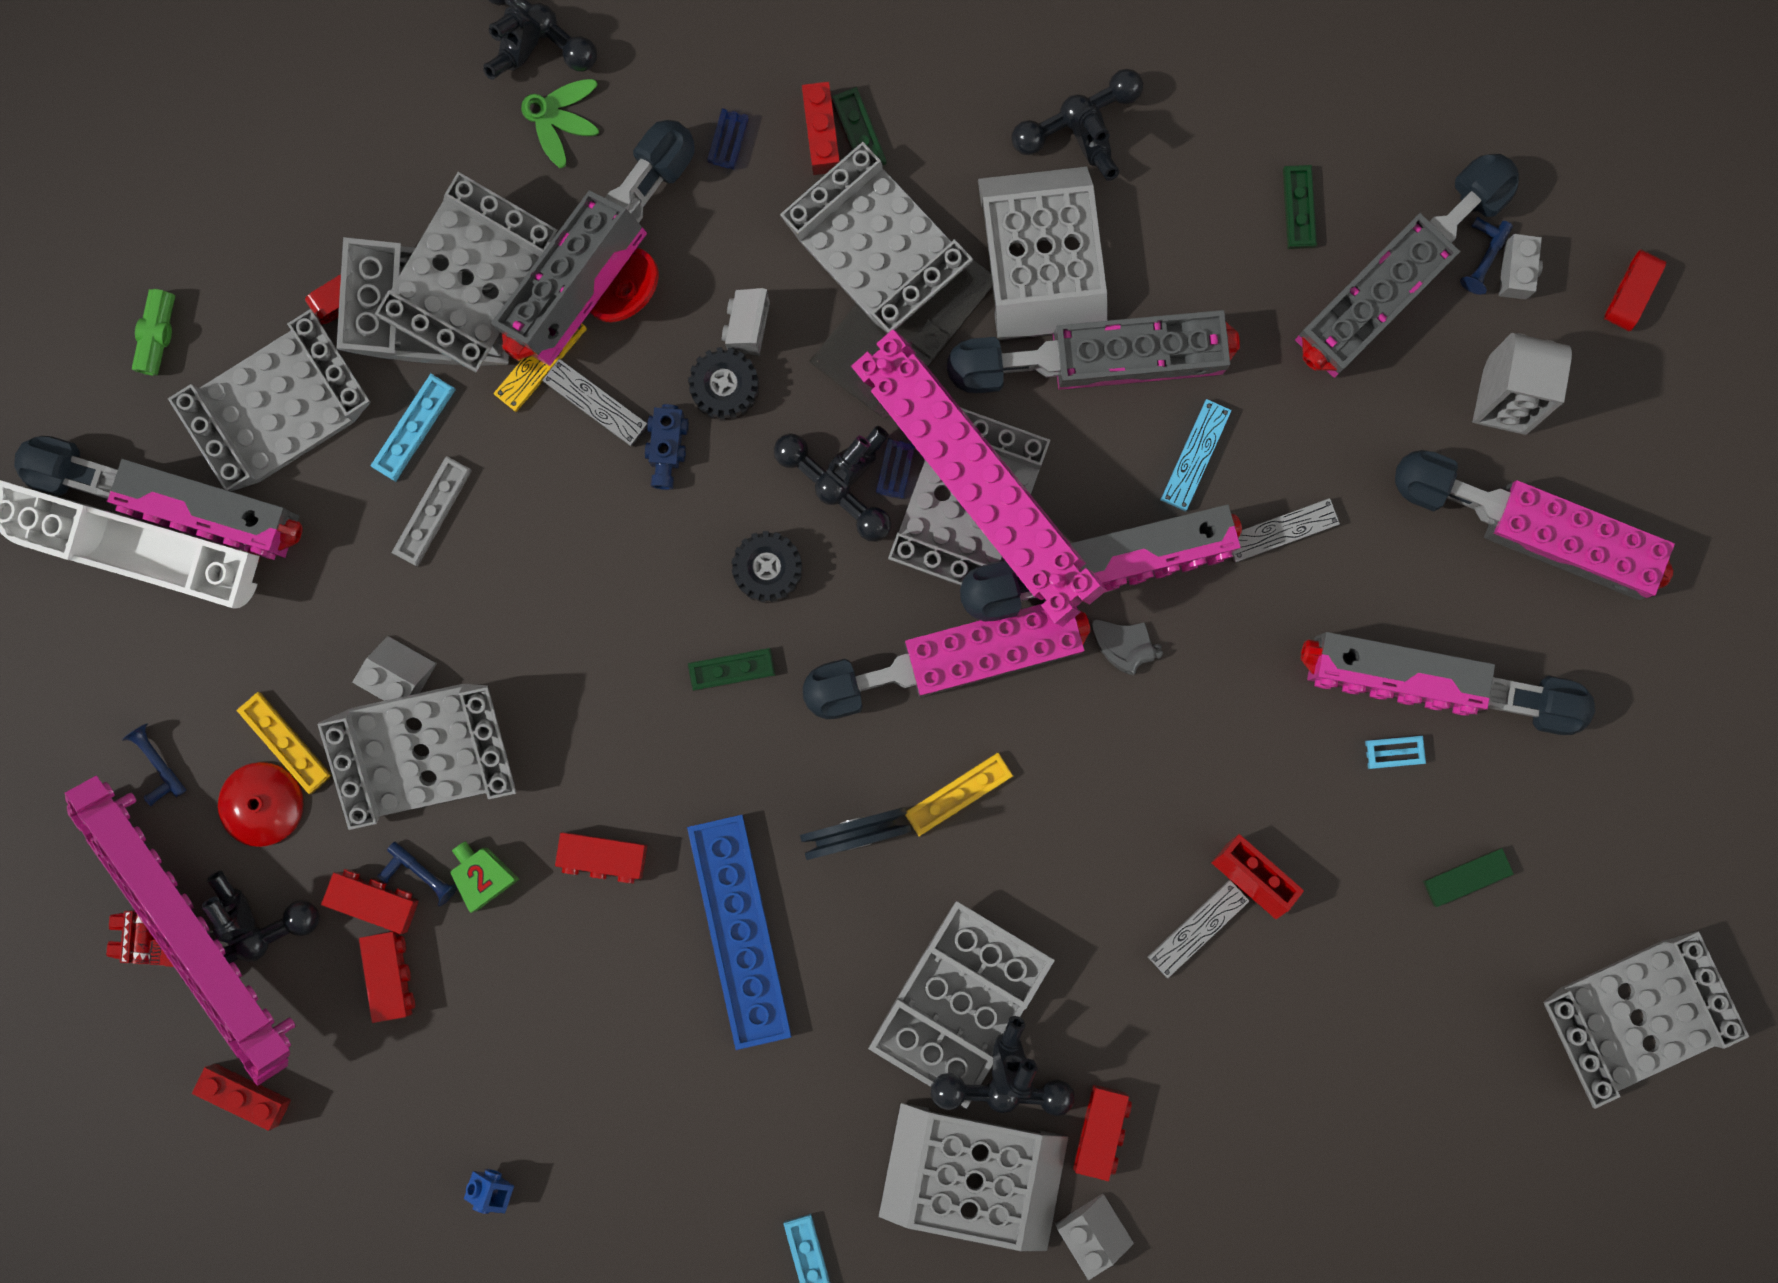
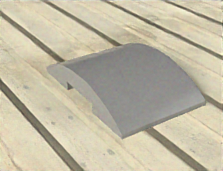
(366, 276)
(960, 999)

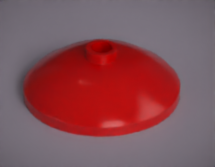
(629, 289)
(278, 807)

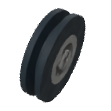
(855, 833)

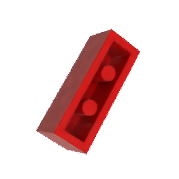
(820, 127)
(600, 857)
(1257, 876)
(370, 901)
(386, 976)
(241, 1096)
(1102, 1133)

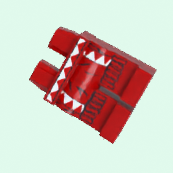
(137, 942)

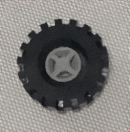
(718, 372)
(757, 557)

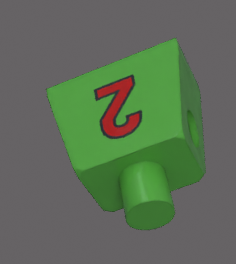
(480, 876)

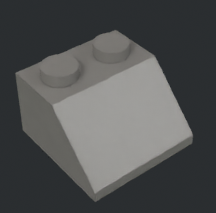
(747, 320)
(394, 671)
(1094, 1236)

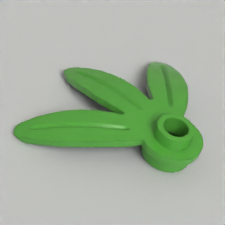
(566, 121)

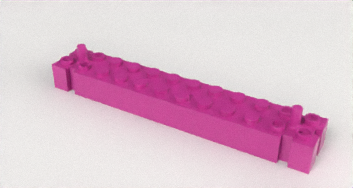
(979, 478)
(178, 930)

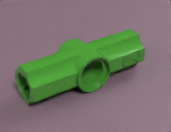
(153, 332)

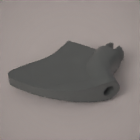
(1125, 645)

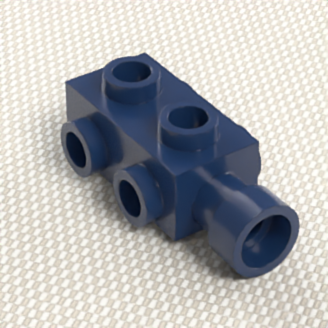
(668, 436)

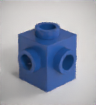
(488, 1192)

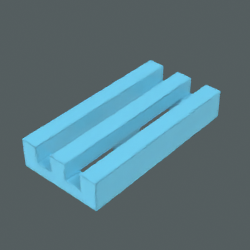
(1371, 754)

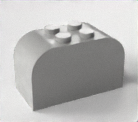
(1522, 383)

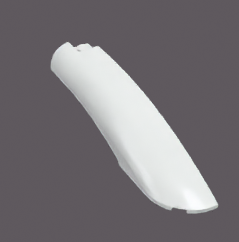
(127, 546)

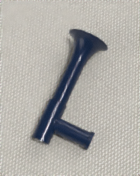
(1475, 281)
(171, 782)
(401, 856)

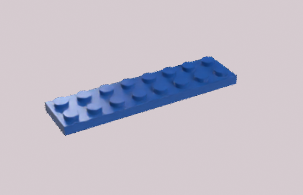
(739, 932)

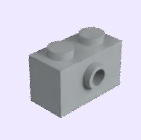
(1520, 266)

